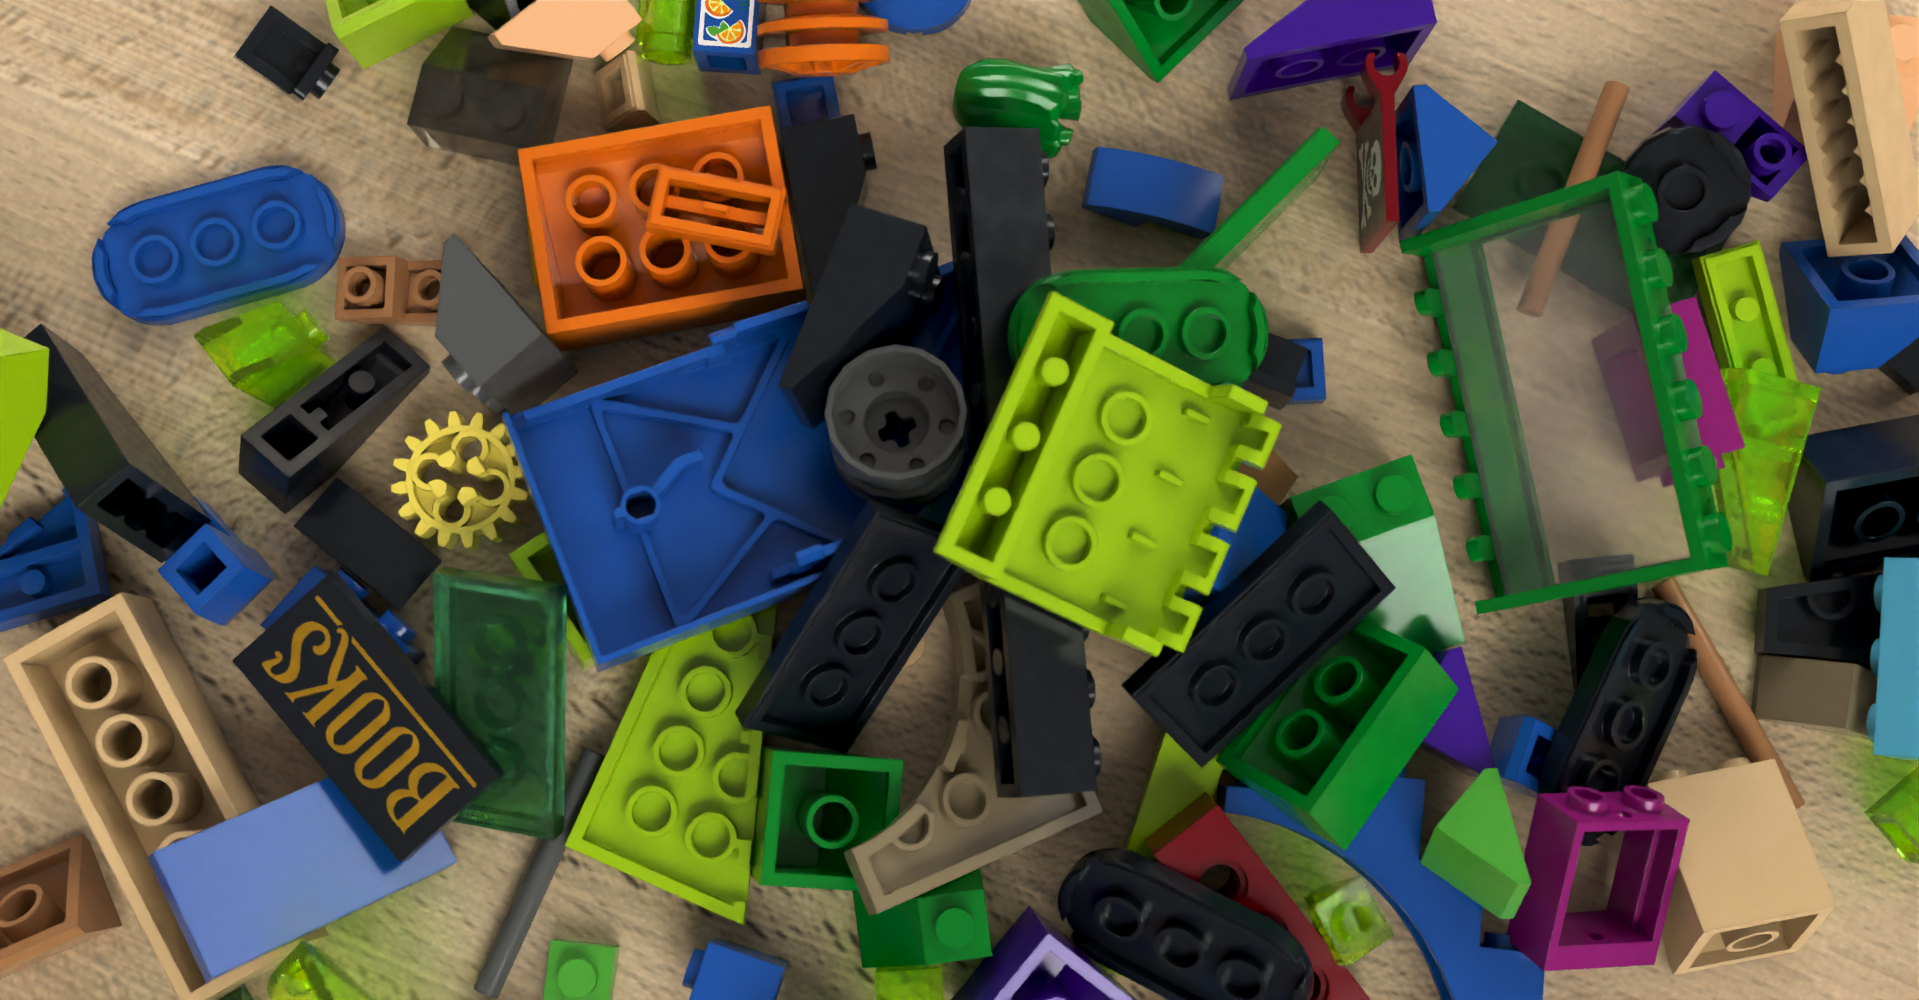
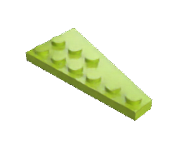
(684, 772)

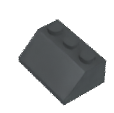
(492, 339)

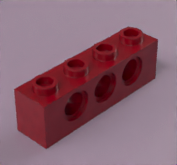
(1206, 837)

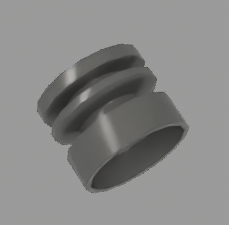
(901, 392)

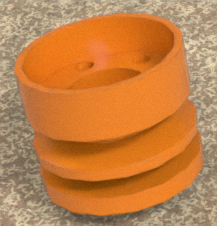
(822, 38)

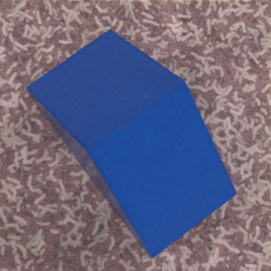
(1520, 750)

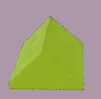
(385, 27)

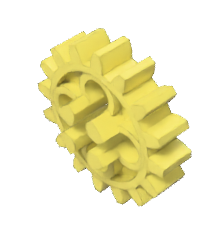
(433, 499)

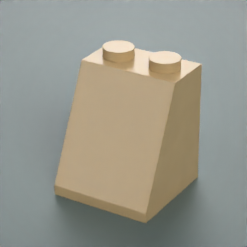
(1744, 871)

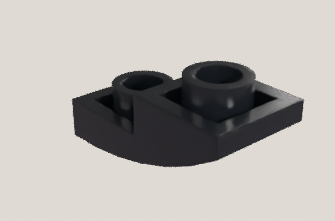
(367, 543)

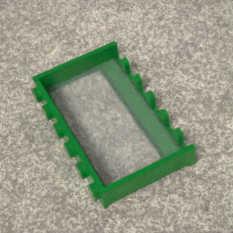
(1571, 395)

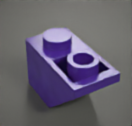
(1765, 145)

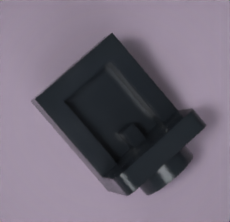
(288, 56)

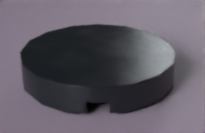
(1697, 185)

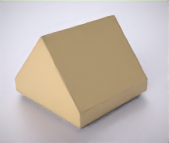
(626, 93)

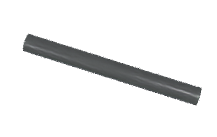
(537, 880)

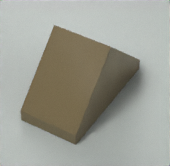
(1814, 694)

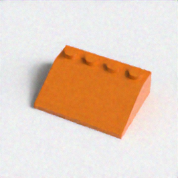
(614, 279)

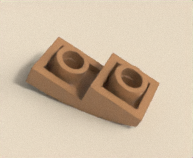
(387, 291)

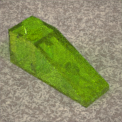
(1759, 479)

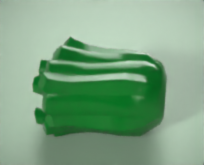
(1020, 96)

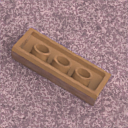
(52, 904)

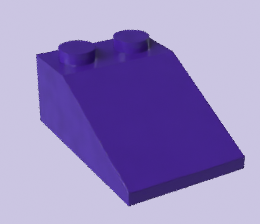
(1330, 42)

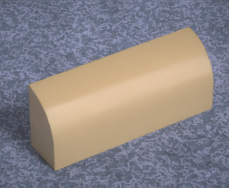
(1852, 123)

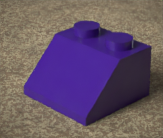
(1039, 964)

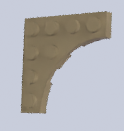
(956, 815)

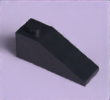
(825, 175)
(328, 420)

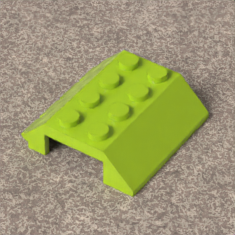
(1107, 482)

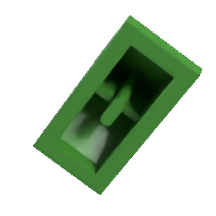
(1480, 849)

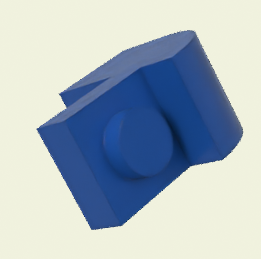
(216, 571)

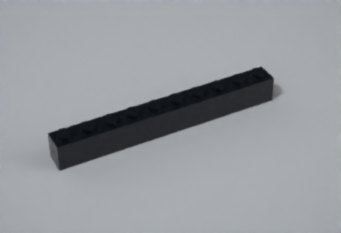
(1032, 656)

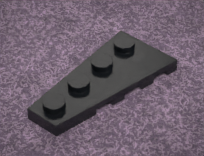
(1819, 620)

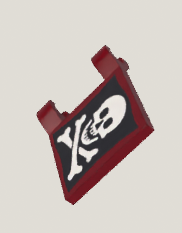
(1376, 150)

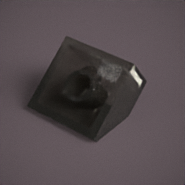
(487, 98)

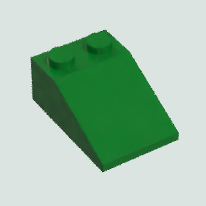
(1399, 531)

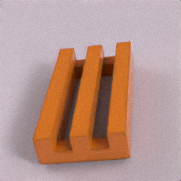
(710, 234)

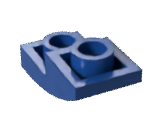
(1152, 189)

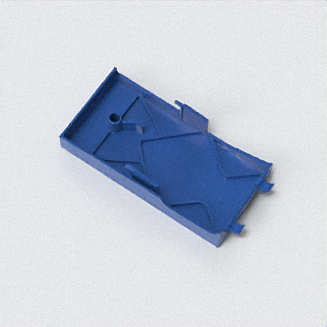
(697, 486)

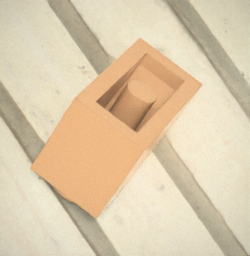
(570, 29)

